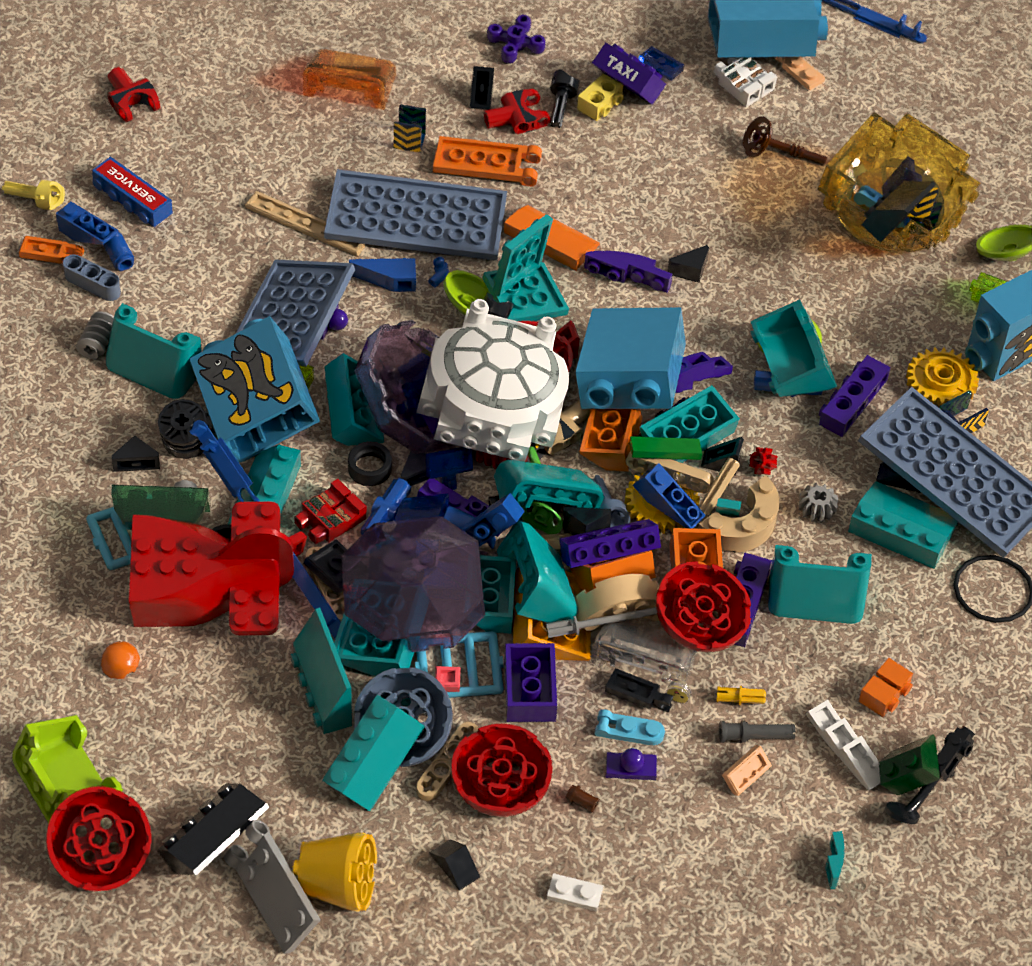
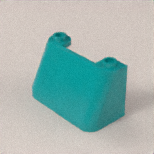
(793, 351)
(150, 358)
(546, 483)
(545, 584)
(818, 590)

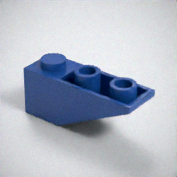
(83, 225)
(391, 274)
(667, 496)
(494, 519)

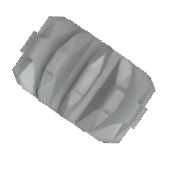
(818, 502)

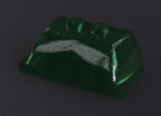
(172, 503)

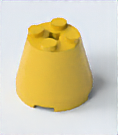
(338, 870)

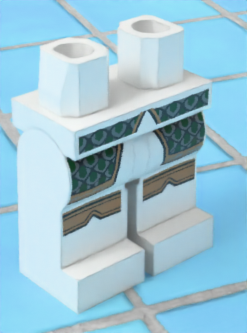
(745, 79)

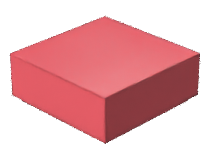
(449, 678)

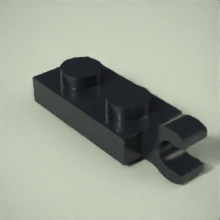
(637, 690)

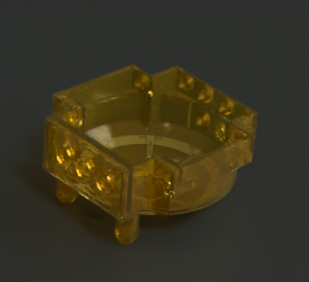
(873, 157)

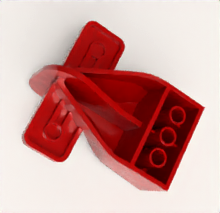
(193, 574)

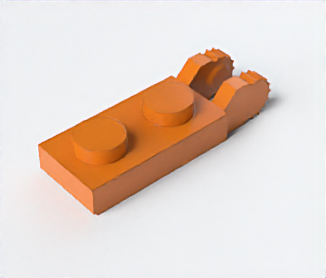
(48, 249)

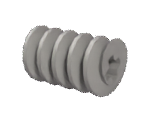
(95, 335)

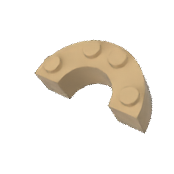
(752, 529)
(617, 596)

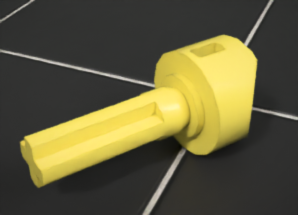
(42, 193)

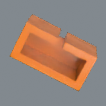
(883, 692)

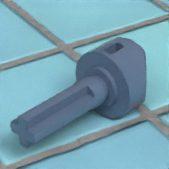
(619, 513)

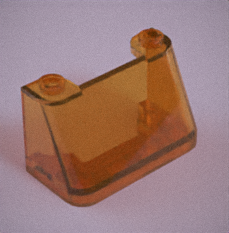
(350, 72)

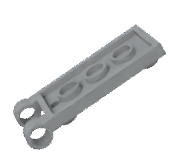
(273, 888)

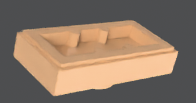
(746, 770)

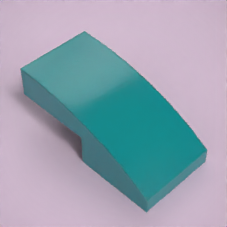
(728, 507)
(835, 861)

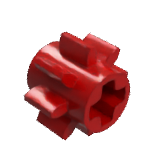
(763, 461)

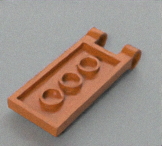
(486, 159)

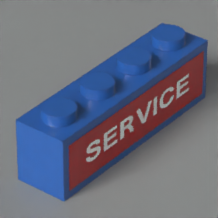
(132, 192)

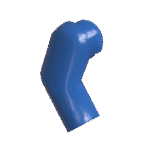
(441, 271)

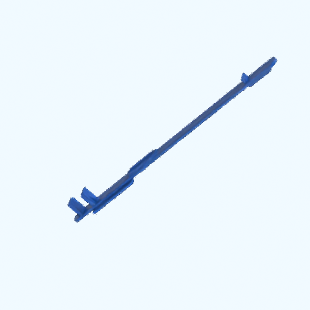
(881, 21)
(237, 480)

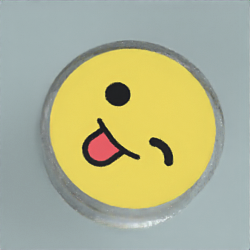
(680, 691)

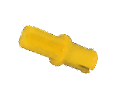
(741, 695)

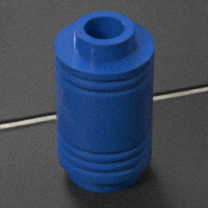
(119, 252)

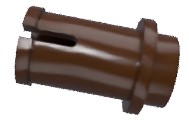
(582, 798)

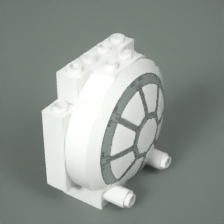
(495, 384)

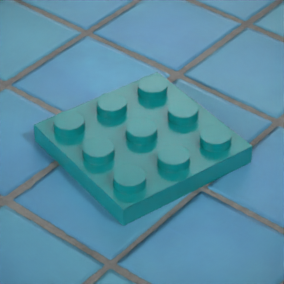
(522, 254)
(532, 296)

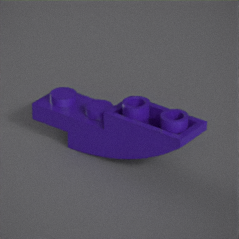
(624, 265)
(700, 367)
(471, 506)

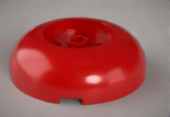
(716, 591)
(505, 746)
(128, 829)

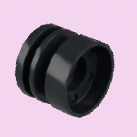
(175, 437)

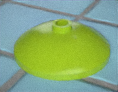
(1006, 243)
(463, 289)

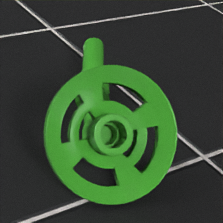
(542, 511)

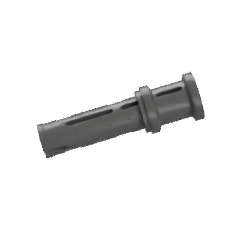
(744, 731)

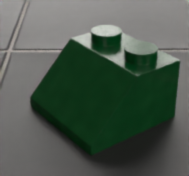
(910, 766)

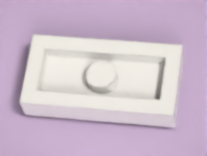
(575, 892)

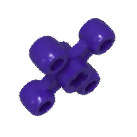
(516, 39)

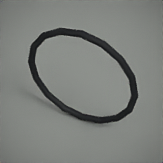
(983, 617)

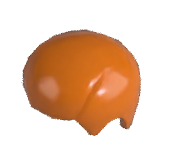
(119, 660)

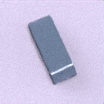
(91, 277)

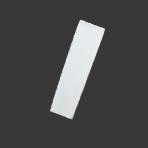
(846, 745)

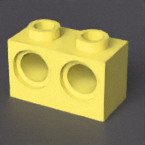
(600, 97)

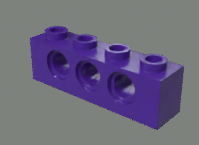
(853, 395)
(610, 543)
(756, 571)

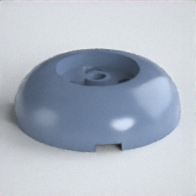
(426, 697)

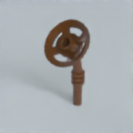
(765, 140)

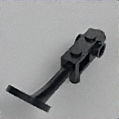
(956, 746)

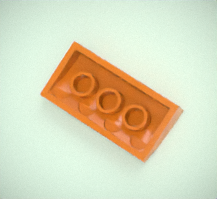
(563, 242)

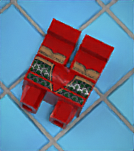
(331, 513)

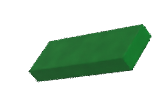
(665, 448)

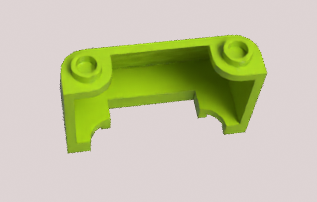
(54, 762)

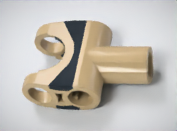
(568, 428)

